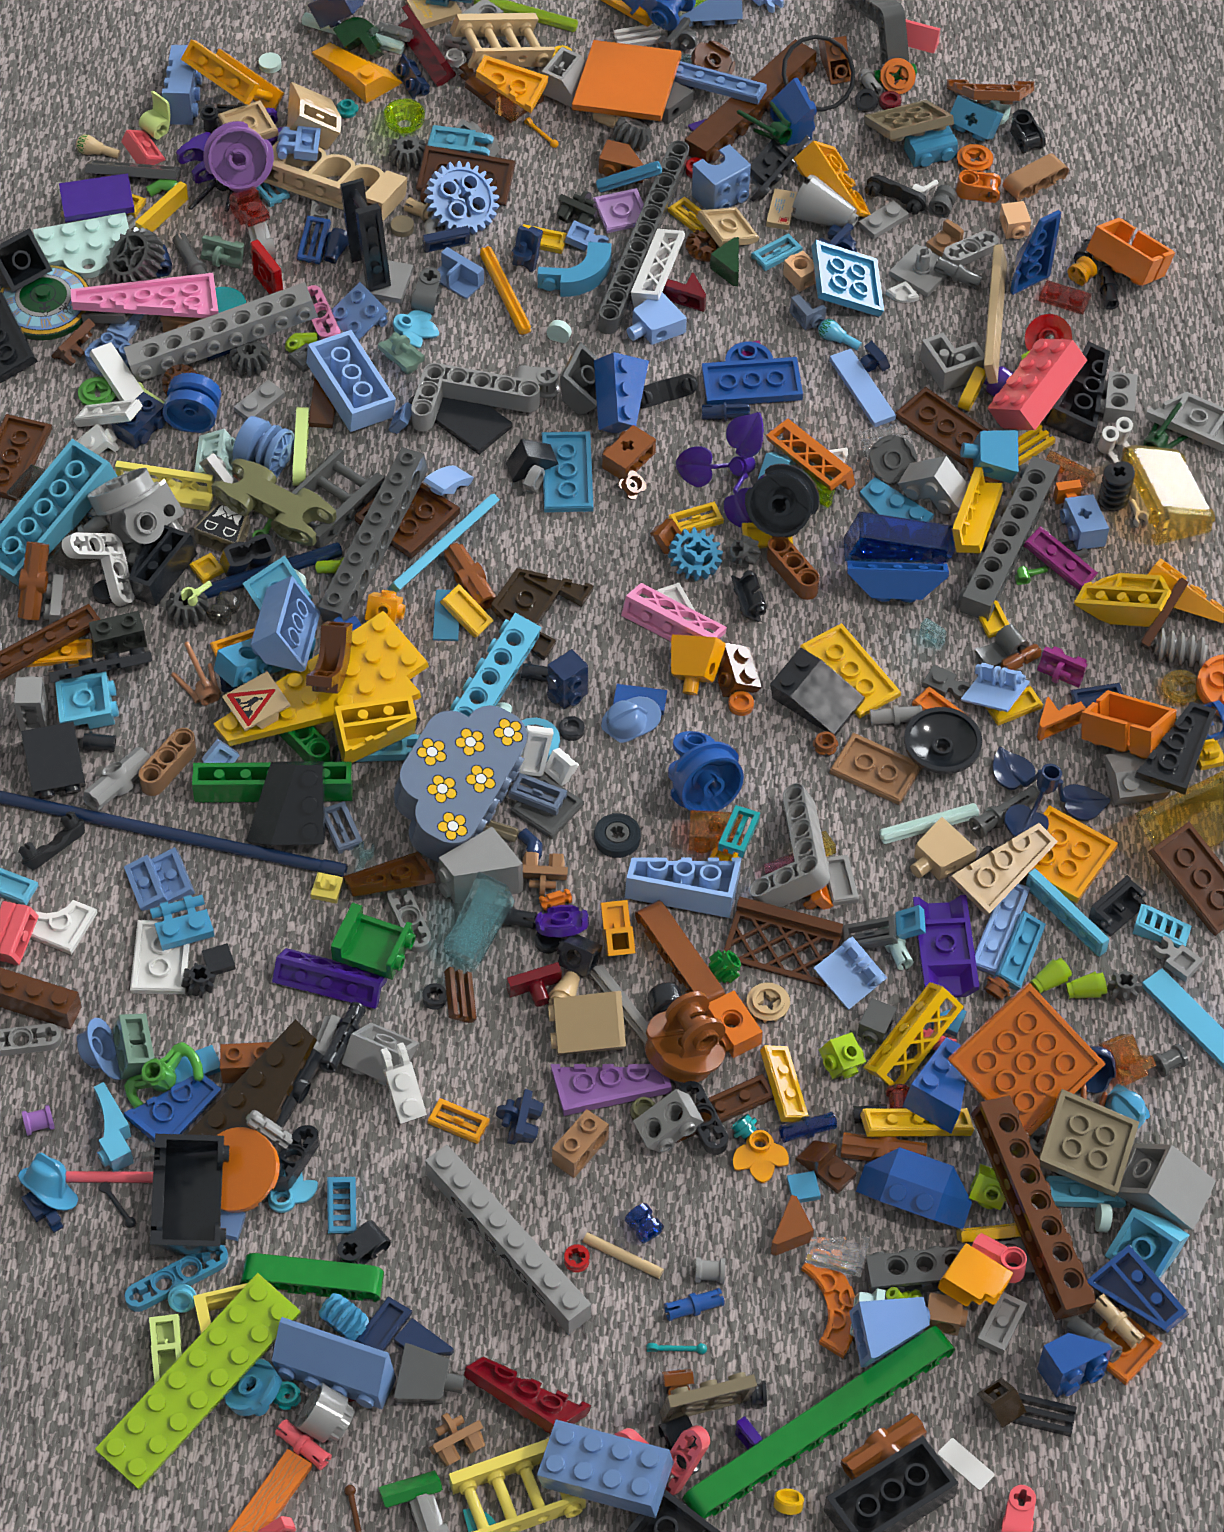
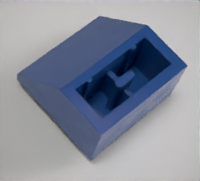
(797, 109)
(1073, 1361)

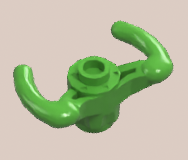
(161, 1073)

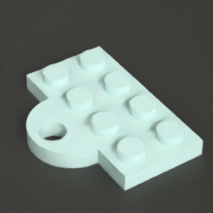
(82, 243)

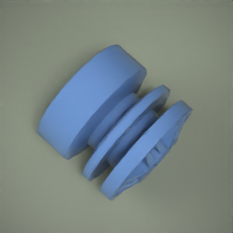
(264, 444)

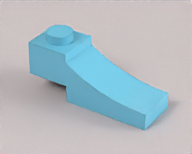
(116, 1129)

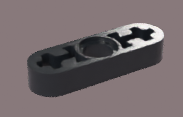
(715, 1123)
(295, 1168)

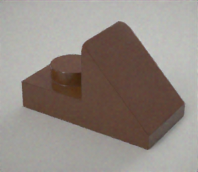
(827, 1165)

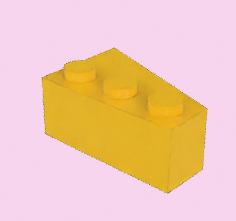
(372, 725)

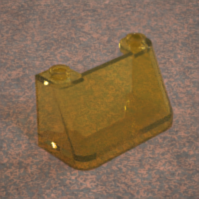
(1169, 493)
(1200, 805)

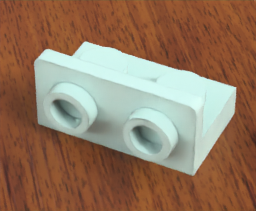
(220, 444)

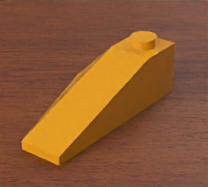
(359, 74)
(828, 166)
(1193, 597)

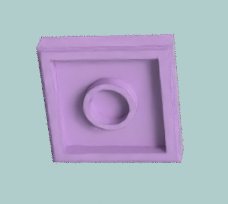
(619, 209)

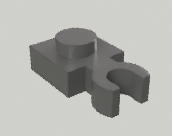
(944, 682)

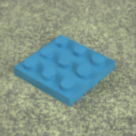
(847, 278)

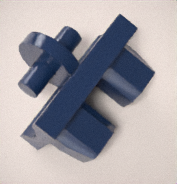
(841, 237)
(527, 247)
(517, 1115)

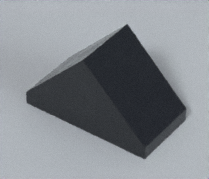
(527, 455)

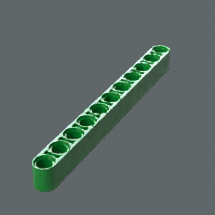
(817, 1423)

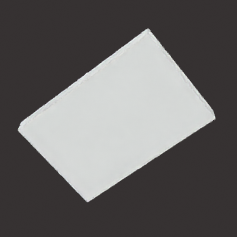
(155, 969)

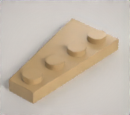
(998, 872)

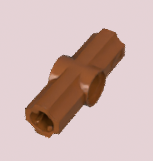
(469, 575)
(33, 580)
(870, 1148)
(882, 1445)

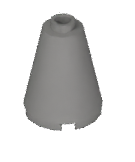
(823, 205)

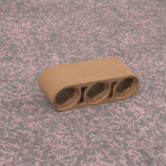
(1035, 176)
(170, 751)

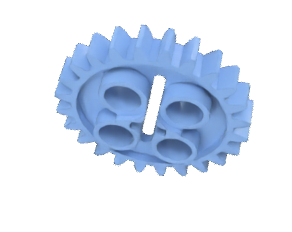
(461, 197)

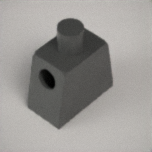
(679, 101)
(425, 1377)

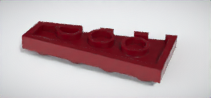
(525, 1394)

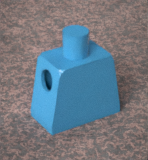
(994, 453)

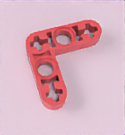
(691, 1456)

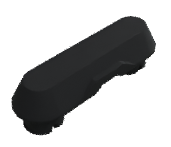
(914, 200)
(668, 390)
(34, 858)

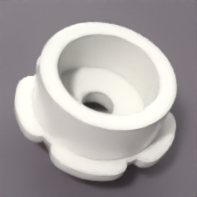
(455, 57)

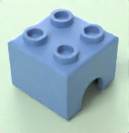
(723, 183)

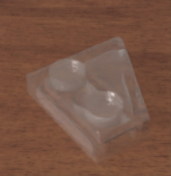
(837, 1254)

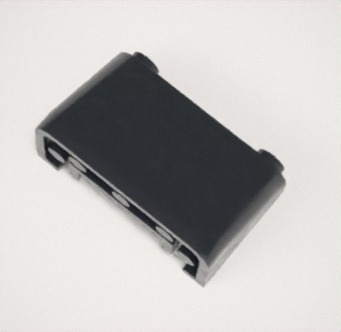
(187, 1194)

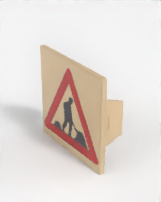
(257, 702)

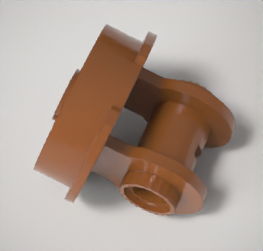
(684, 1040)

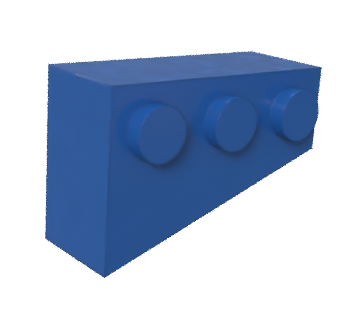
(938, 1089)

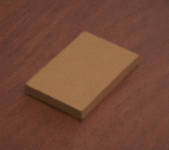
(875, 768)

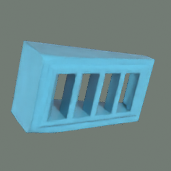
(1150, 932)

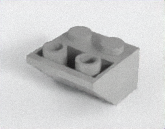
(563, 75)

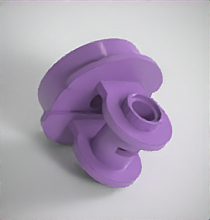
(238, 156)

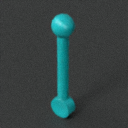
(653, 1347)

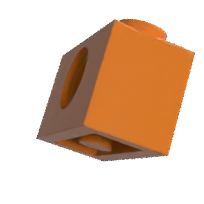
(732, 1011)

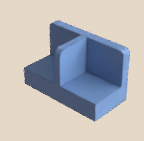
(460, 273)

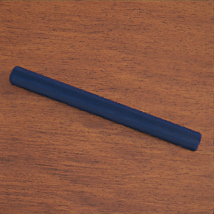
(298, 562)

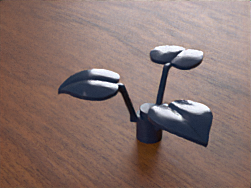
(1014, 770)

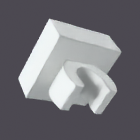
(560, 766)

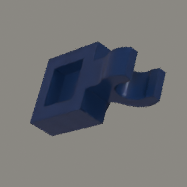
(40, 1210)

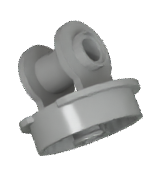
(130, 510)

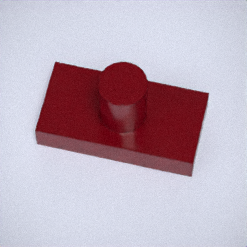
(535, 982)

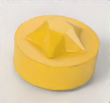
(788, 1501)

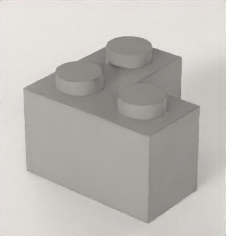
(949, 365)
(935, 480)

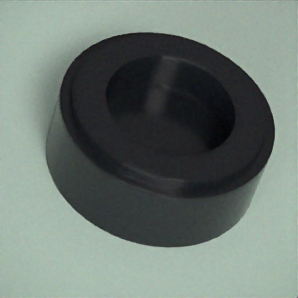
(866, 100)
(101, 592)
(571, 728)
(546, 944)

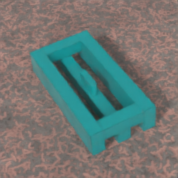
(733, 847)

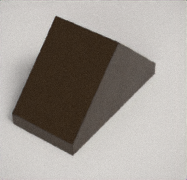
(1002, 1402)

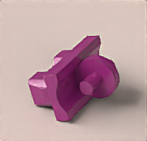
(1062, 666)

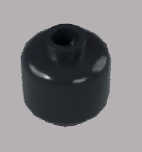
(662, 996)

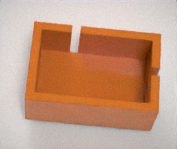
(1141, 261)
(1126, 723)

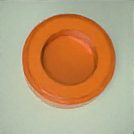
(741, 703)

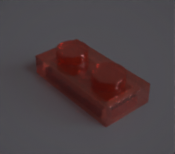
(1065, 297)

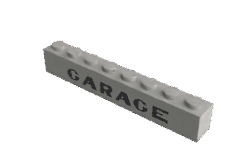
(508, 1239)

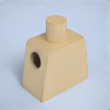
(942, 851)

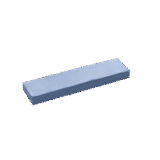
(862, 388)
(1000, 929)

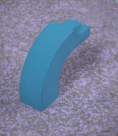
(581, 277)

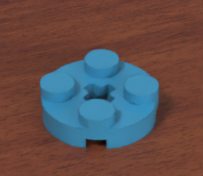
(261, 1396)

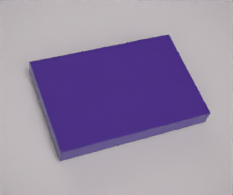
(96, 197)

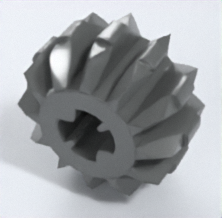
(632, 132)
(407, 152)
(250, 357)
(181, 611)

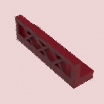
(426, 50)

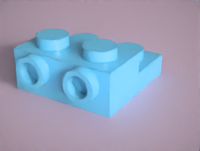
(87, 700)

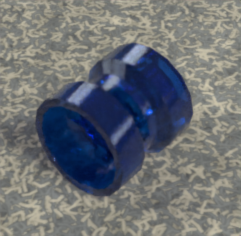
(644, 1223)

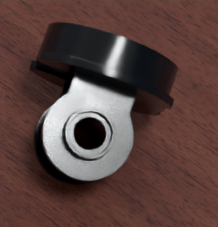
(782, 500)

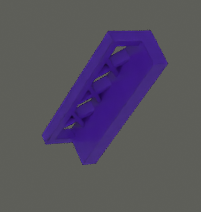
(327, 978)

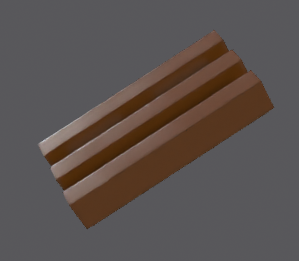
(464, 995)

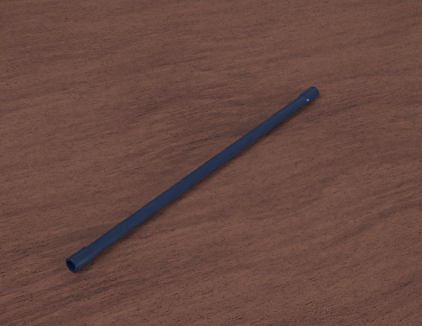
(177, 835)

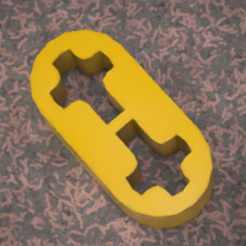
(972, 389)

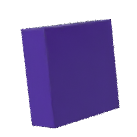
(747, 1433)

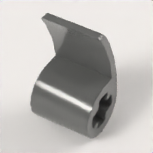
(1006, 643)

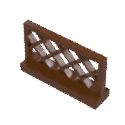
(786, 920)

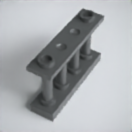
(352, 502)

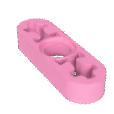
(328, 318)

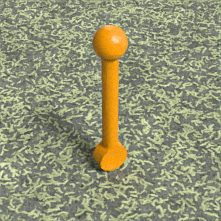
(553, 143)

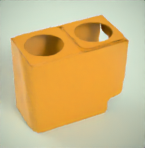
(974, 1278)

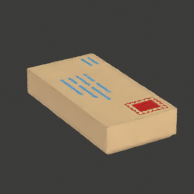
(781, 209)

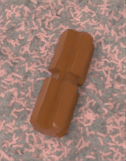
(1026, 656)

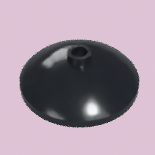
(947, 730)

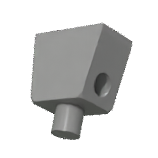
(168, 504)

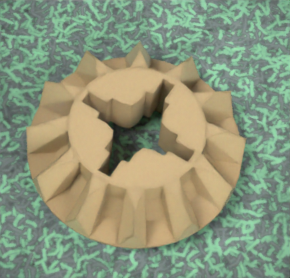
(774, 993)

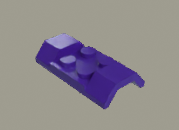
(948, 947)

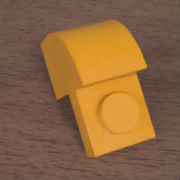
(616, 930)

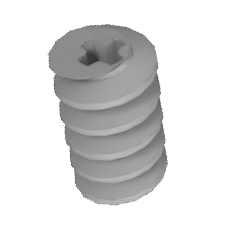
(1181, 648)

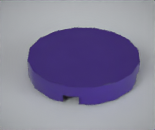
(562, 921)

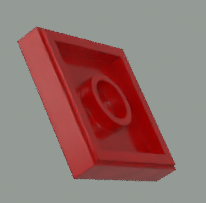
(265, 268)

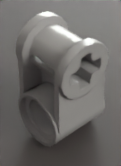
(540, 376)

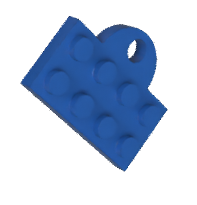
(752, 377)

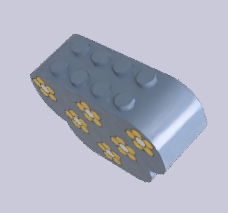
(458, 776)

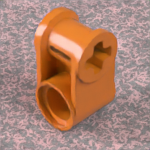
(976, 185)

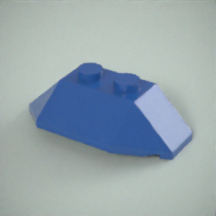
(897, 580)
(917, 1186)

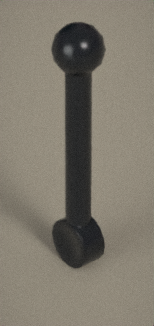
(105, 1187)

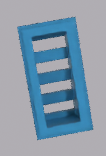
(341, 1183)

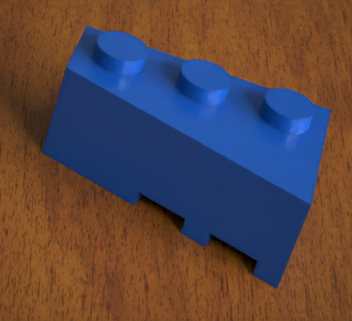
(619, 390)
(1138, 1289)

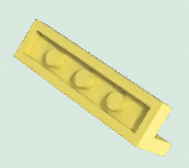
(187, 493)

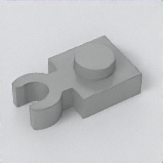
(1179, 961)

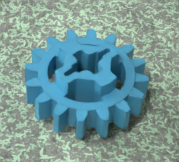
(695, 553)

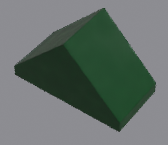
(726, 261)

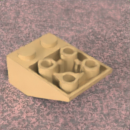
(313, 110)

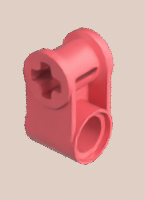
(1018, 1517)

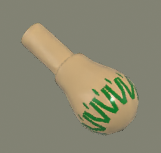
(90, 146)

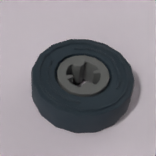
(617, 847)

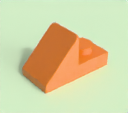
(1057, 720)

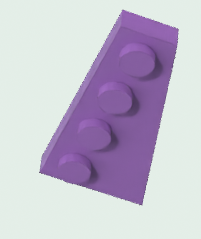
(606, 1086)

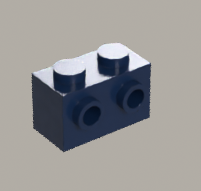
(143, 424)
(567, 679)

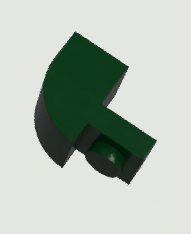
(356, 31)

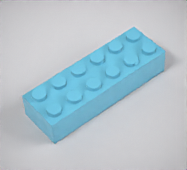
(52, 505)

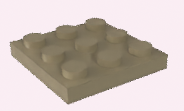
(909, 120)
(1088, 1143)
(708, 1397)

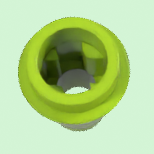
(1052, 975)
(1087, 986)

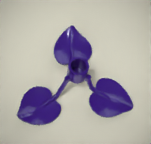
(695, 463)

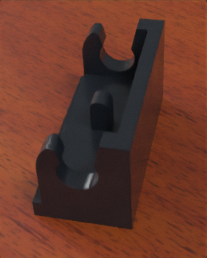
(1117, 906)

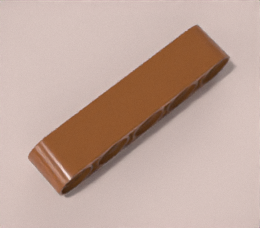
(678, 950)

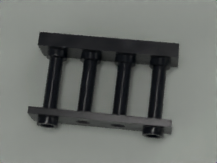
(365, 234)

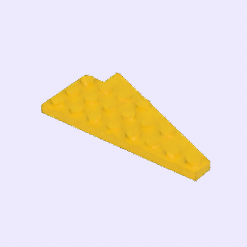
(377, 669)

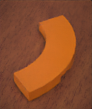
(839, 1301)

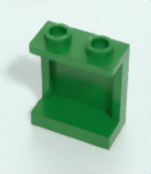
(372, 943)

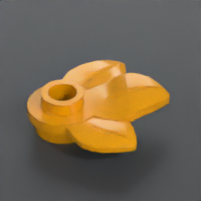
(760, 1160)

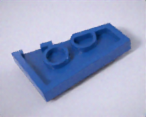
(174, 1109)

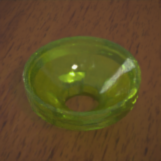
(404, 110)

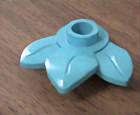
(415, 326)
(299, 1193)

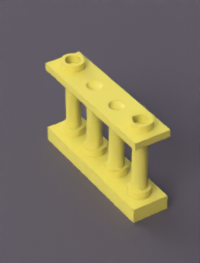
(494, 1472)

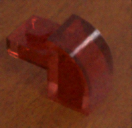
(248, 207)

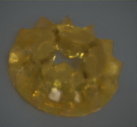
(1180, 678)

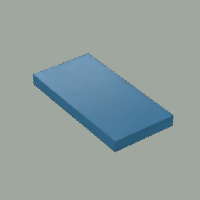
(569, 484)

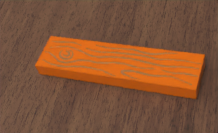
(273, 1493)

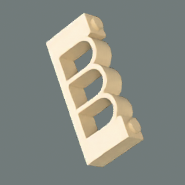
(385, 188)

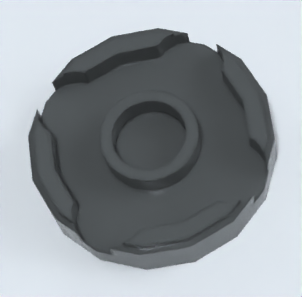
(890, 458)

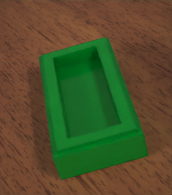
(410, 1488)

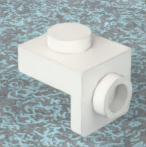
(99, 439)

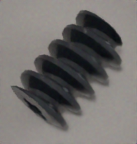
(1116, 486)

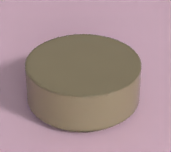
(402, 226)

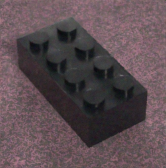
(893, 1492)

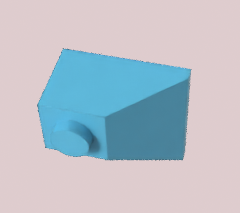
(1151, 1238)

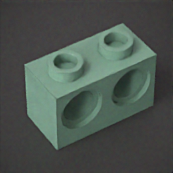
(132, 1044)

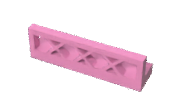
(665, 622)

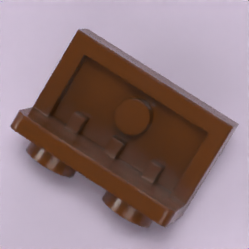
(737, 671)

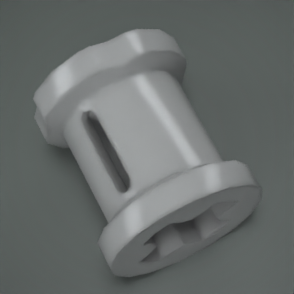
(710, 1270)

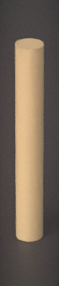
(623, 1255)

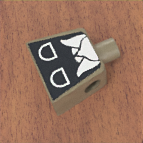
(221, 528)

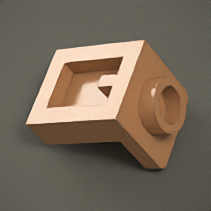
(949, 235)

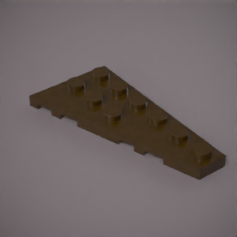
(262, 1085)

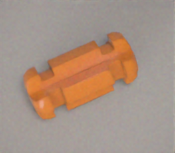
(555, 899)

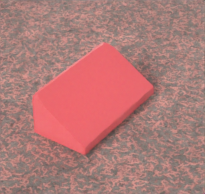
(922, 36)
(142, 147)

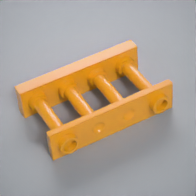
(232, 75)

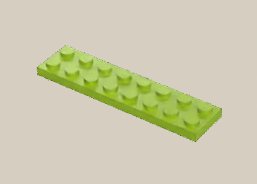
(196, 1382)

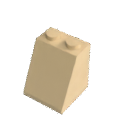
(587, 1023)

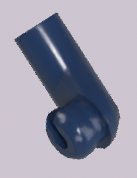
(532, 842)

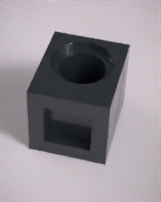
(588, 950)

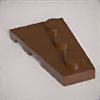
(391, 875)

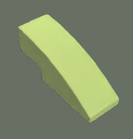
(165, 1343)

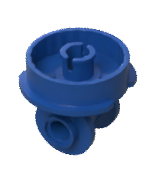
(662, 12)
(705, 774)

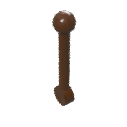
(350, 1491)

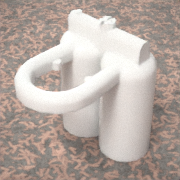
(1115, 435)

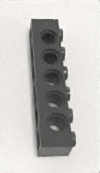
(935, 1258)

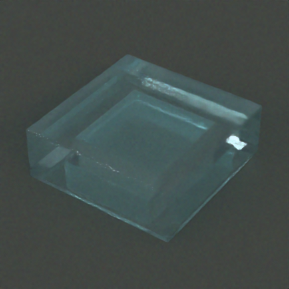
(932, 633)

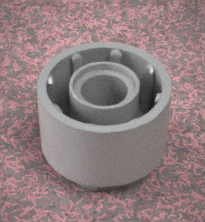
(325, 1414)

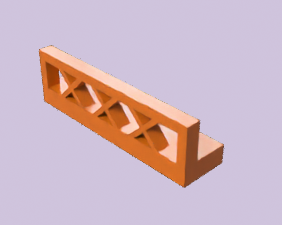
(813, 451)

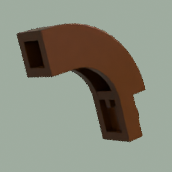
(332, 658)

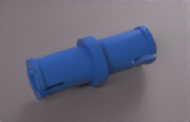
(694, 1304)

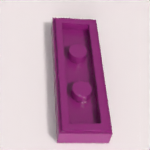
(1060, 558)

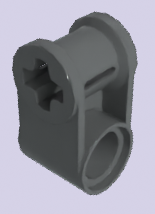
(427, 291)

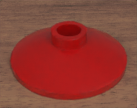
(1044, 326)

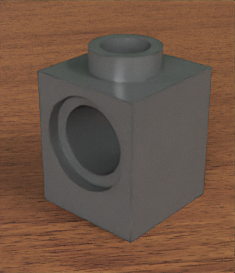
(876, 1022)

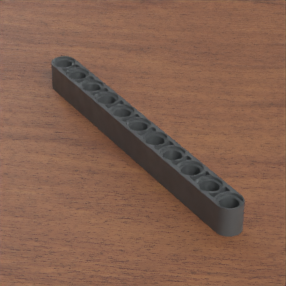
(649, 220)

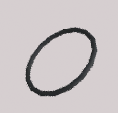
(844, 51)

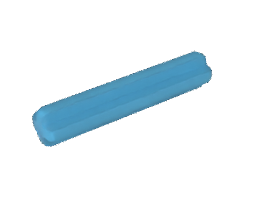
(629, 176)

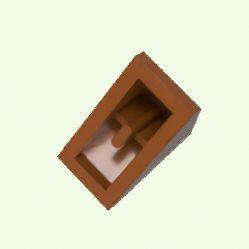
(793, 1228)

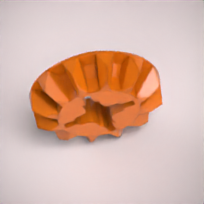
(906, 71)
(972, 151)

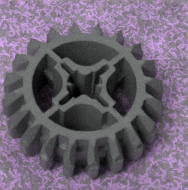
(135, 256)

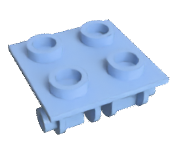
(995, 687)
(850, 973)

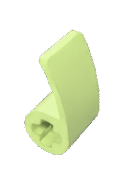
(157, 120)

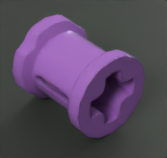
(38, 1120)

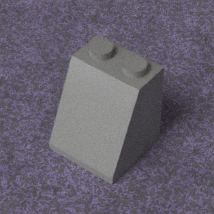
(482, 854)
(1166, 1184)

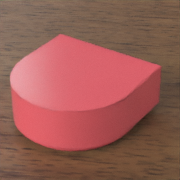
(281, 1524)

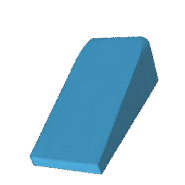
(445, 625)

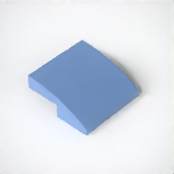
(159, 879)

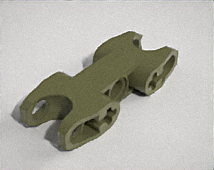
(260, 493)

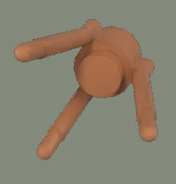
(206, 690)

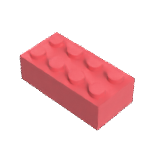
(1037, 384)

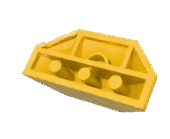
(1125, 598)

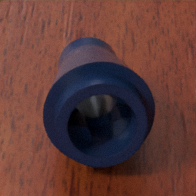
(336, 244)

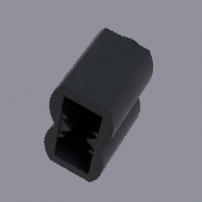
(247, 555)

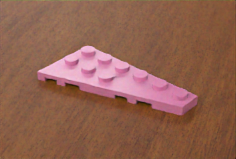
(172, 296)

